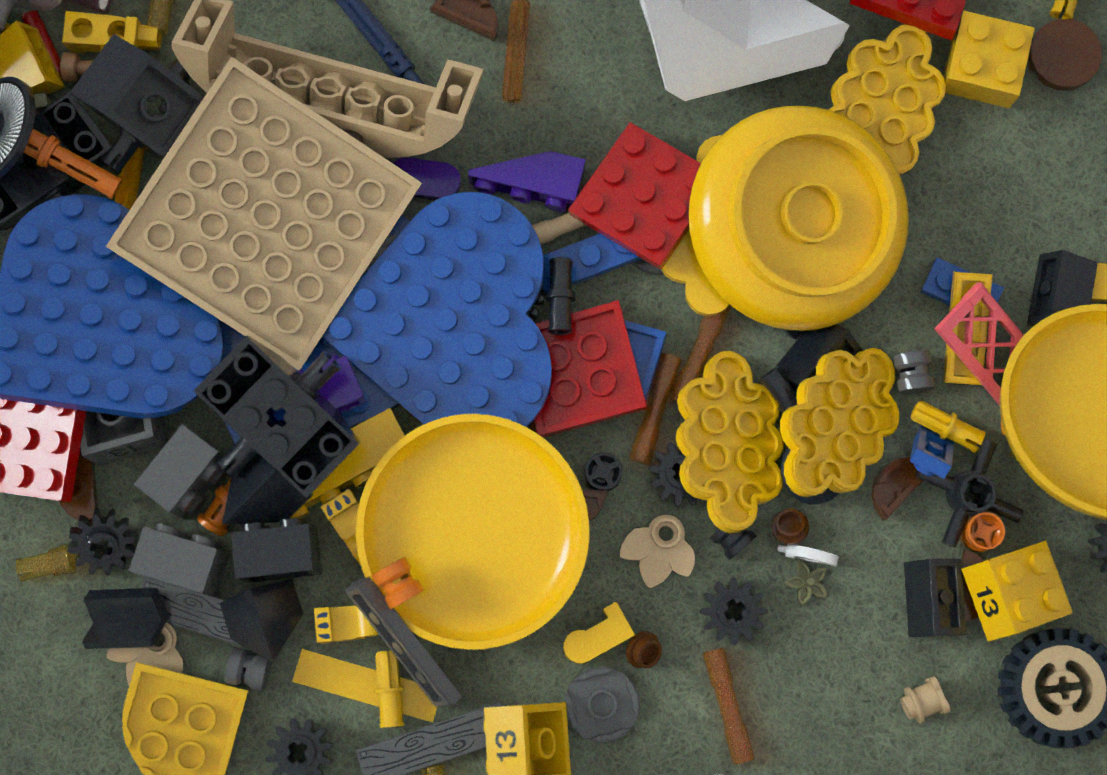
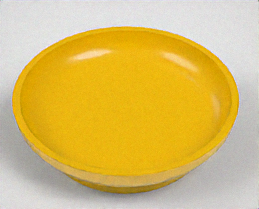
(798, 217)
(1058, 406)
(485, 525)

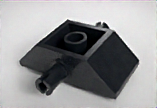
(117, 91)
(25, 189)
(254, 383)

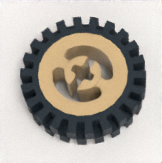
(1054, 649)

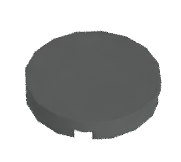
(585, 706)

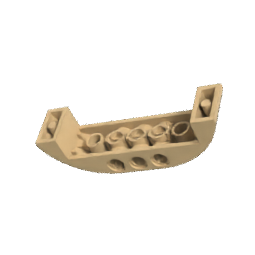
(373, 107)

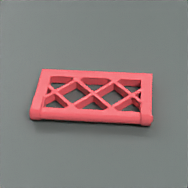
(963, 350)

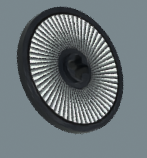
(16, 120)

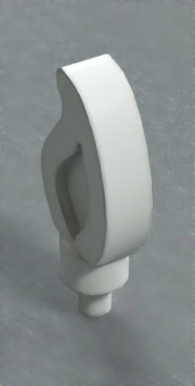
(808, 554)

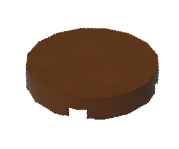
(1065, 54)

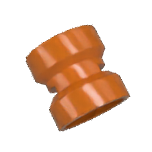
(989, 529)
(401, 591)

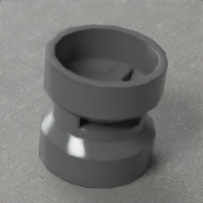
(914, 372)
(247, 669)

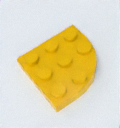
(180, 722)

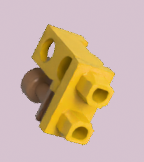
(92, 31)

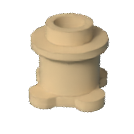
(924, 700)

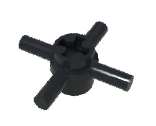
(981, 486)

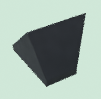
(261, 495)
(263, 617)

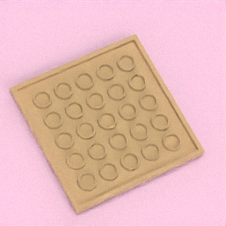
(264, 213)

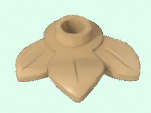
(656, 555)
(161, 656)

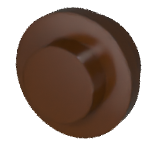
(790, 527)
(643, 650)

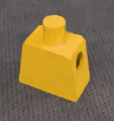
(27, 58)

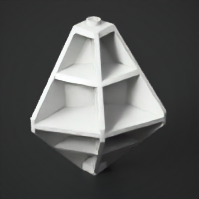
(737, 42)

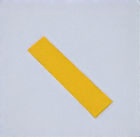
(357, 683)

